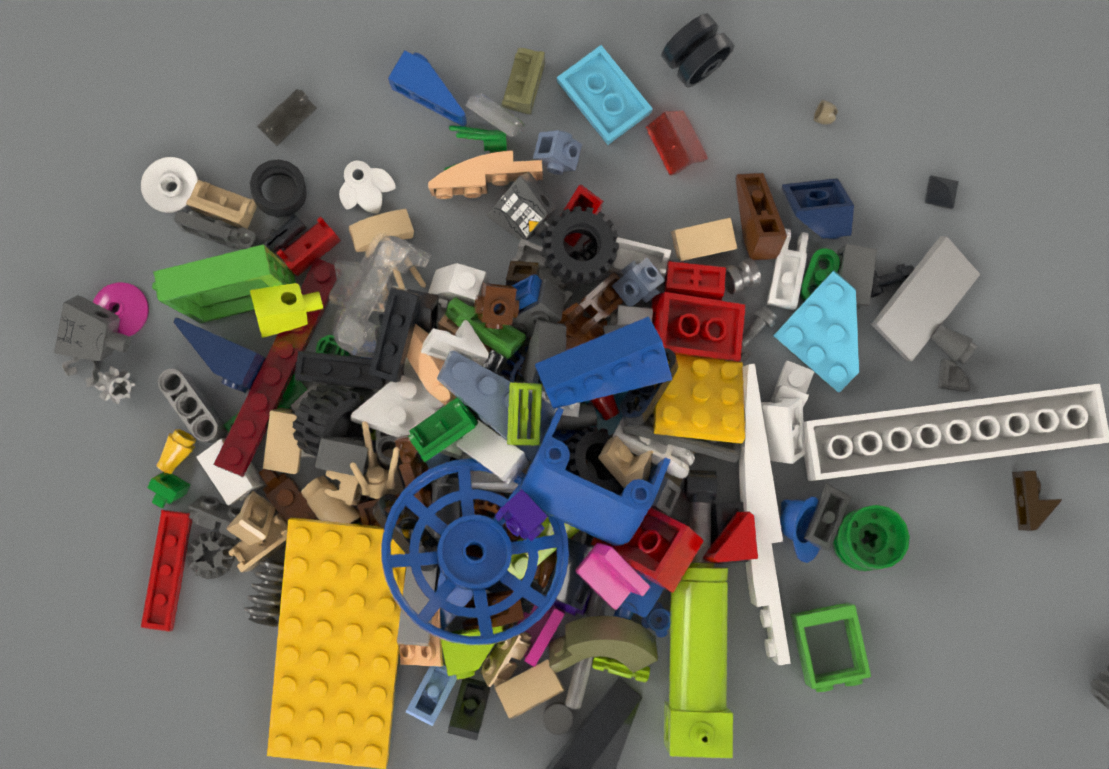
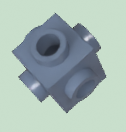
(557, 151)
(643, 279)

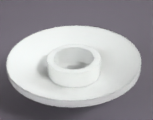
(159, 178)

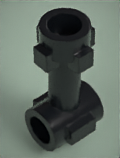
(888, 279)

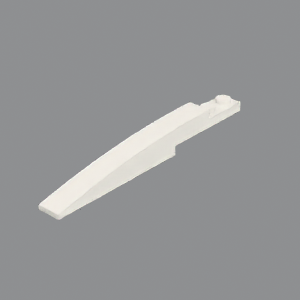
(759, 498)

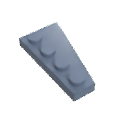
(488, 396)

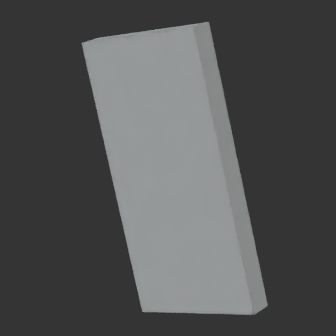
(925, 298)

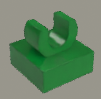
(167, 488)

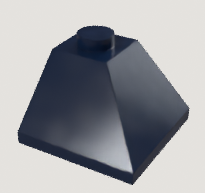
(822, 206)

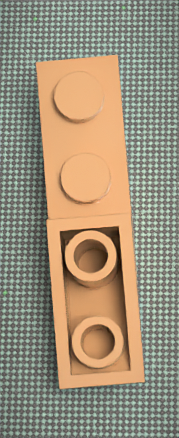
(472, 175)

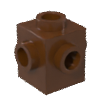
(490, 296)

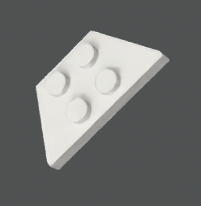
(399, 409)

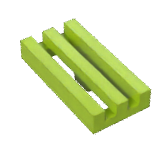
(524, 411)

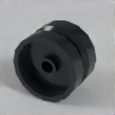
(697, 50)

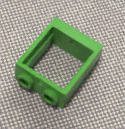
(850, 676)

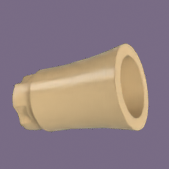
(327, 507)

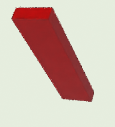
(167, 571)

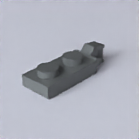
(217, 232)

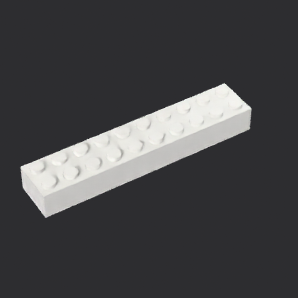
(955, 432)

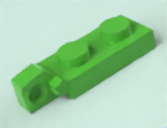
(503, 340)

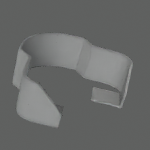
(70, 371)

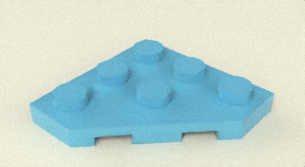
(826, 332)

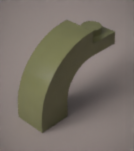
(604, 637)

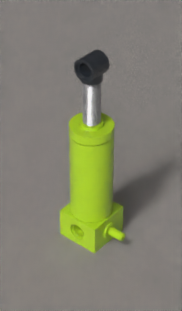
(697, 710)

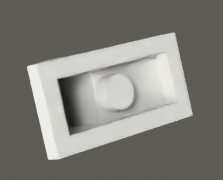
(465, 342)
(793, 382)

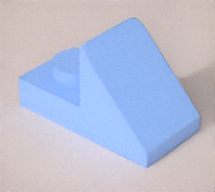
(431, 694)

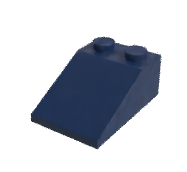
(224, 358)

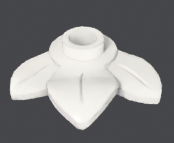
(367, 190)

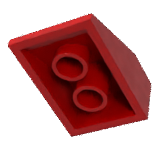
(699, 326)
(660, 549)

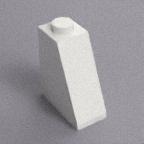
(458, 282)

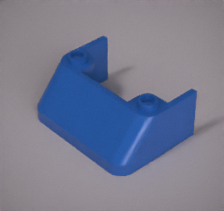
(583, 502)

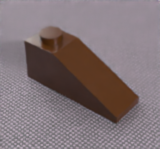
(759, 217)

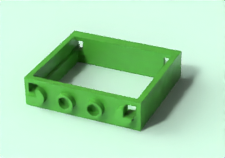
(221, 283)

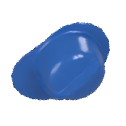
(794, 523)

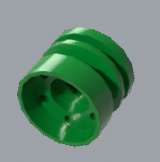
(886, 535)

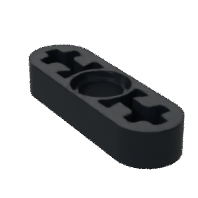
(648, 399)
(407, 519)

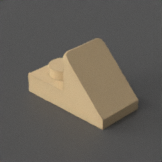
(623, 463)
(253, 520)

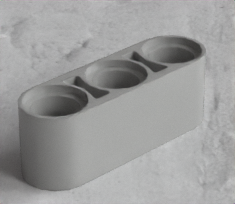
(180, 399)

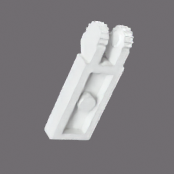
(788, 274)
(638, 445)

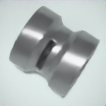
(741, 276)

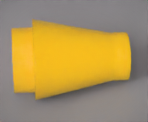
(176, 449)

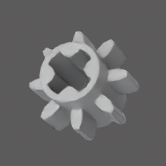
(120, 391)

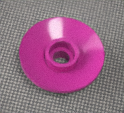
(132, 306)

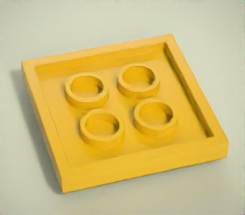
(703, 401)

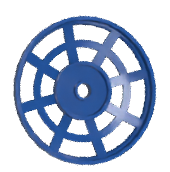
(461, 570)

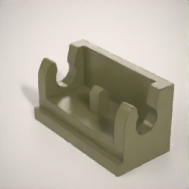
(524, 80)

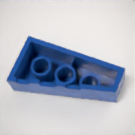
(606, 365)

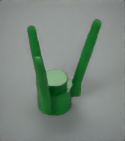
(493, 140)

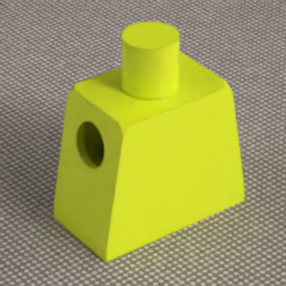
(283, 308)

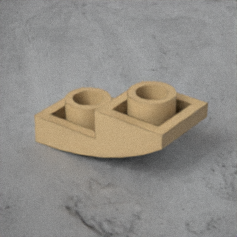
(392, 222)

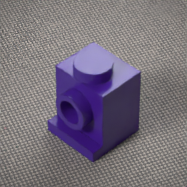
(522, 516)

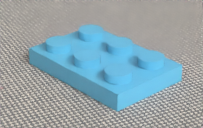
(604, 95)

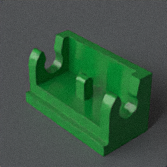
(442, 429)

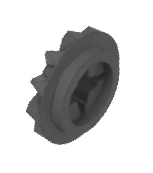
(222, 560)

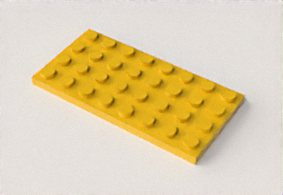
(335, 646)

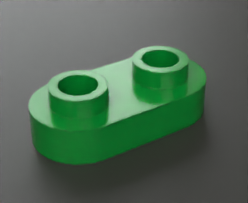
(814, 274)

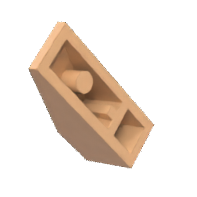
(427, 367)

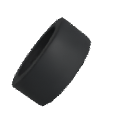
(272, 168)

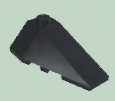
(603, 732)

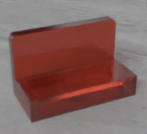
(675, 141)

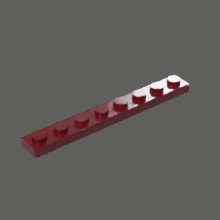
(274, 378)

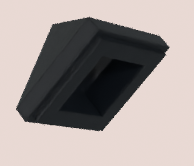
(941, 192)

